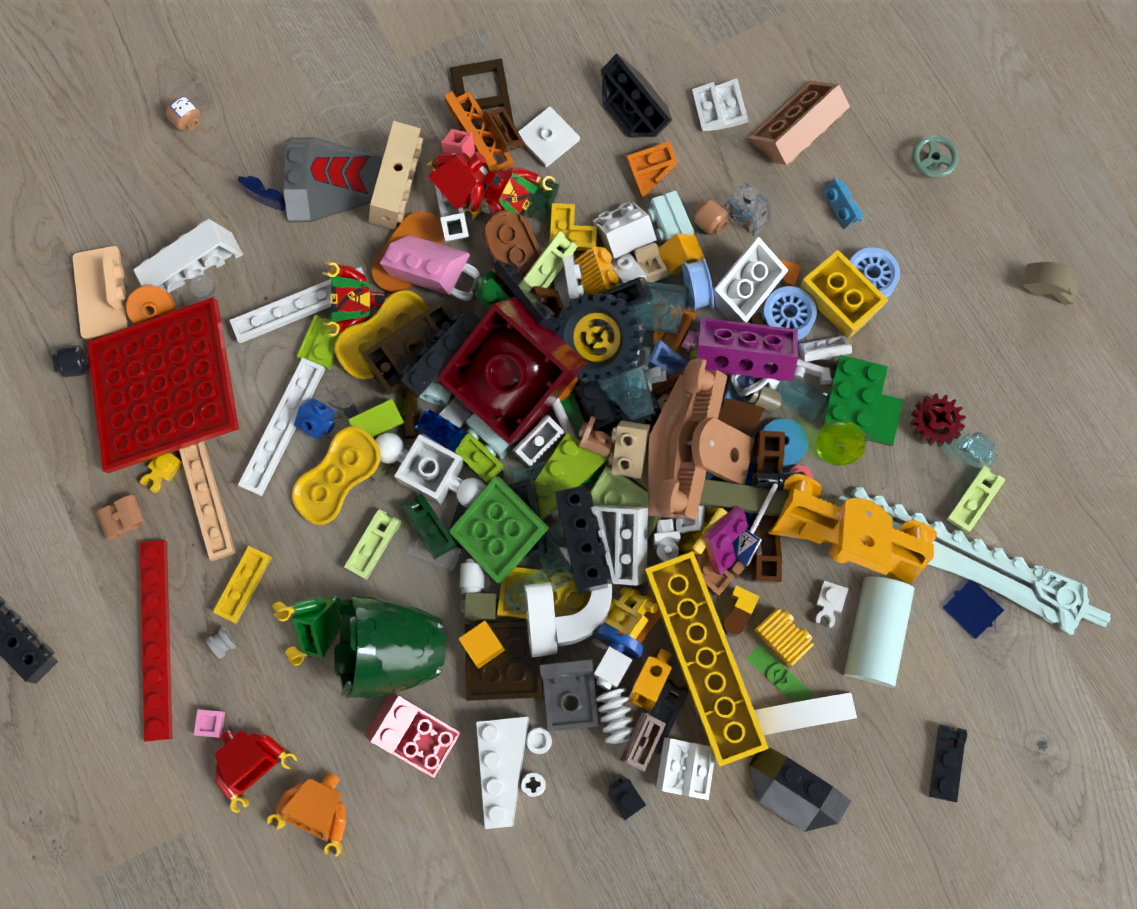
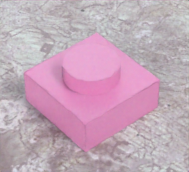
(209, 723)

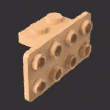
(100, 292)

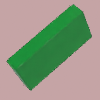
(887, 420)

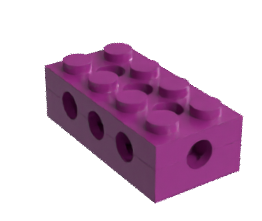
(751, 342)

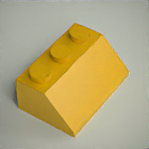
(843, 294)

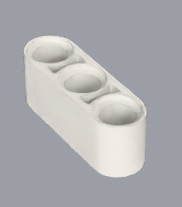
(540, 619)

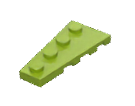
(565, 469)

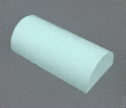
(879, 631)

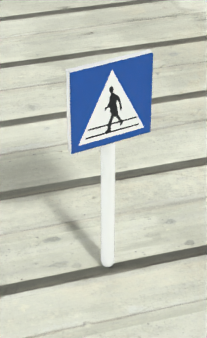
(747, 543)

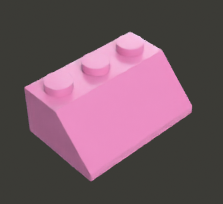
(424, 263)

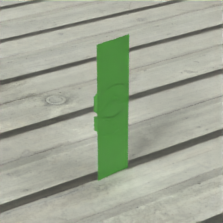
(779, 675)

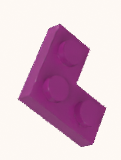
(720, 539)

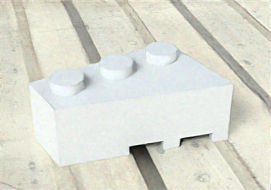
(625, 541)

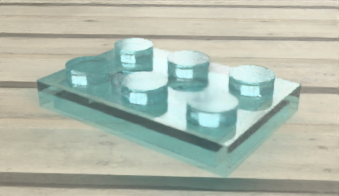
(665, 308)

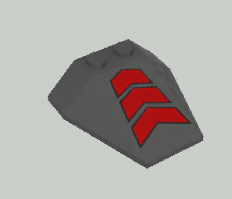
(326, 178)

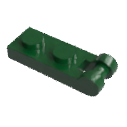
(428, 526)

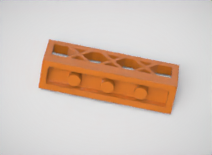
(464, 120)

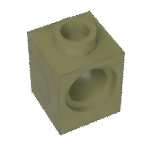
(480, 607)

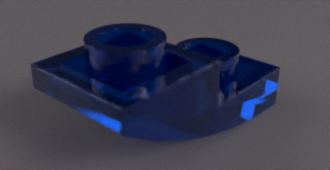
(256, 189)
(440, 430)

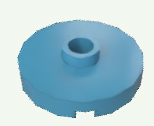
(796, 439)

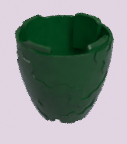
(386, 647)

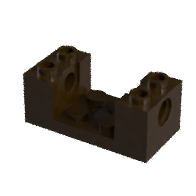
(392, 353)

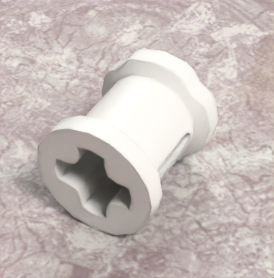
(539, 790)

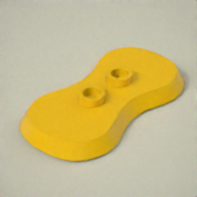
(393, 314)
(322, 490)

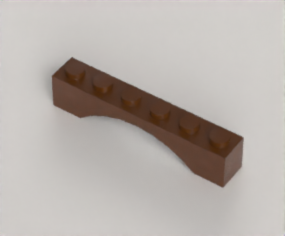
(768, 556)

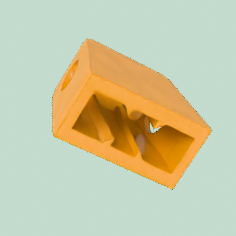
(648, 686)

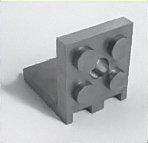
(569, 680)

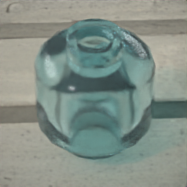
(977, 450)

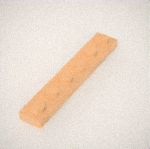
(207, 501)

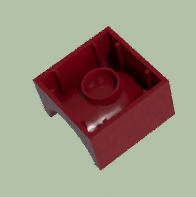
(511, 370)

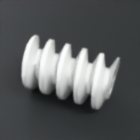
(615, 716)

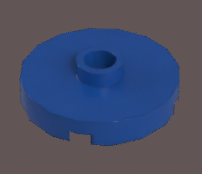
(622, 643)

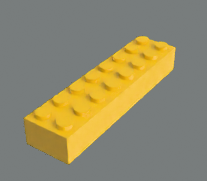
(706, 659)

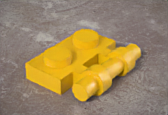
(626, 619)

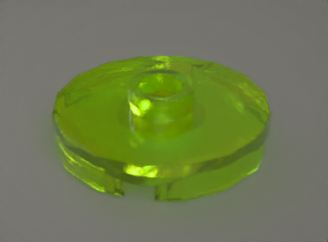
(840, 433)

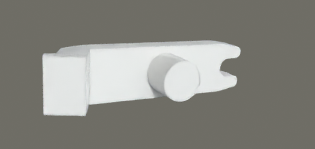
(806, 367)

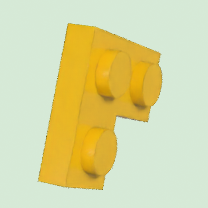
(563, 219)

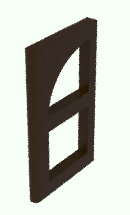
(457, 74)

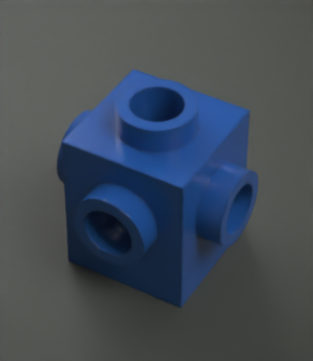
(315, 418)

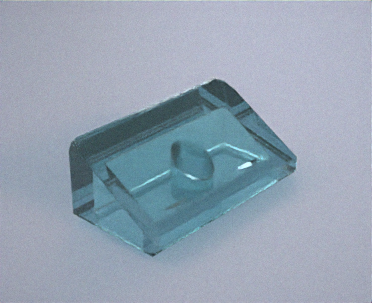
(801, 397)

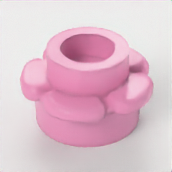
(690, 341)

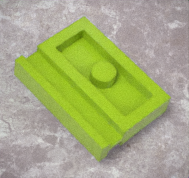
(317, 346)

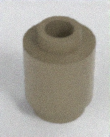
(766, 398)

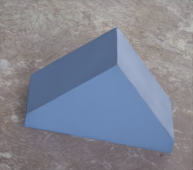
(666, 359)

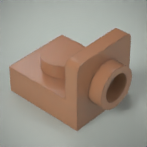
(594, 441)

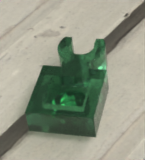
(543, 199)

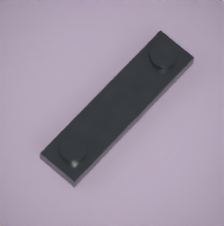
(539, 312)

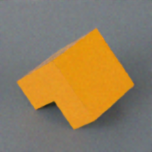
(680, 249)
(481, 644)

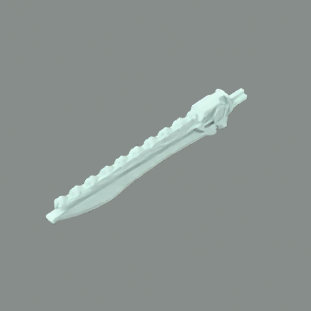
(1061, 596)

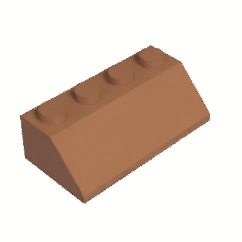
(800, 121)

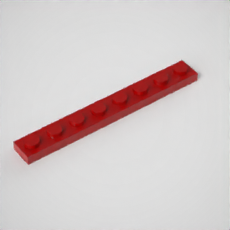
(155, 641)

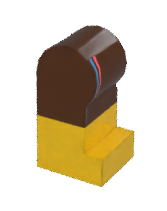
(738, 618)

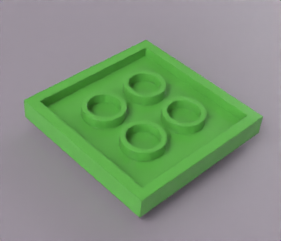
(498, 529)

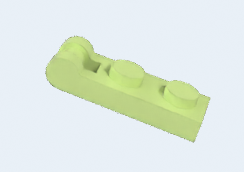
(550, 262)
(975, 500)
(372, 544)

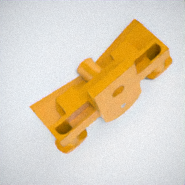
(857, 531)

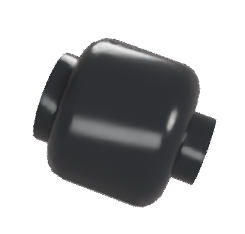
(70, 361)

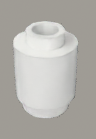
(471, 577)

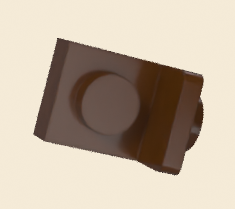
(549, 298)

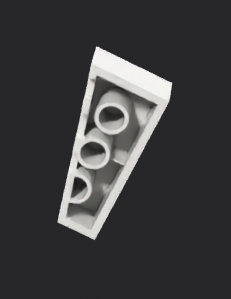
(501, 759)

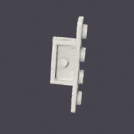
(567, 281)

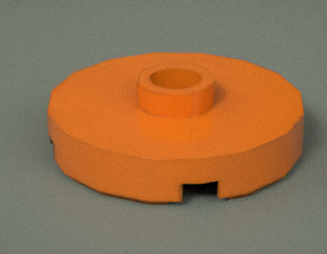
(151, 296)

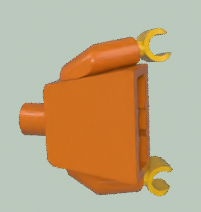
(314, 809)

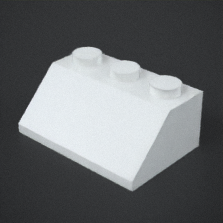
(748, 282)

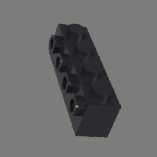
(434, 359)
(581, 539)
(22, 648)

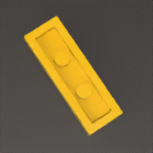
(242, 584)

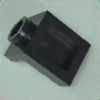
(626, 798)

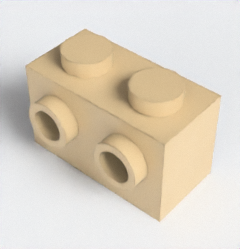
(630, 449)

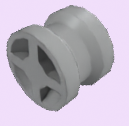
(221, 642)

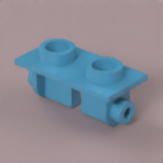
(839, 197)

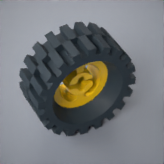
(577, 327)

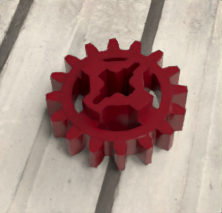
(948, 428)

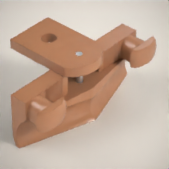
(692, 442)

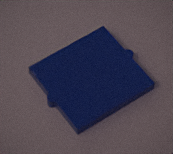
(973, 609)

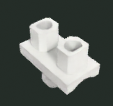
(666, 540)

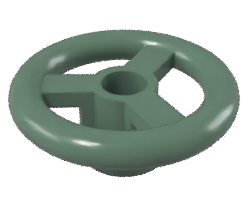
(930, 166)

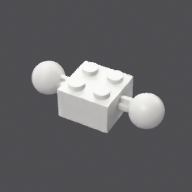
(429, 469)

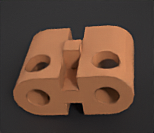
(120, 517)

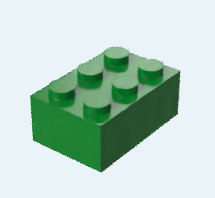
(855, 393)

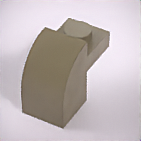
(1051, 278)

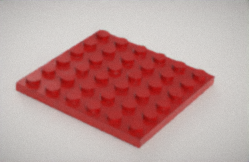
(161, 385)

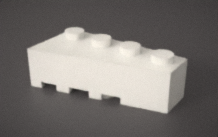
(189, 256)

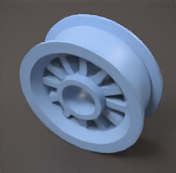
(885, 280)
(699, 283)
(792, 294)

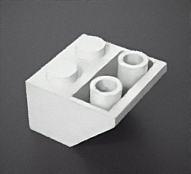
(624, 229)

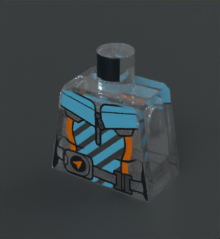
(746, 207)

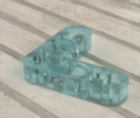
(549, 568)

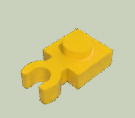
(163, 467)

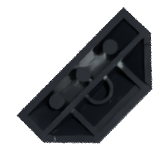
(633, 100)
(795, 792)

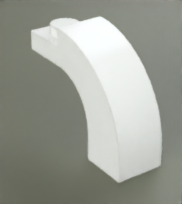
(452, 220)
(585, 623)

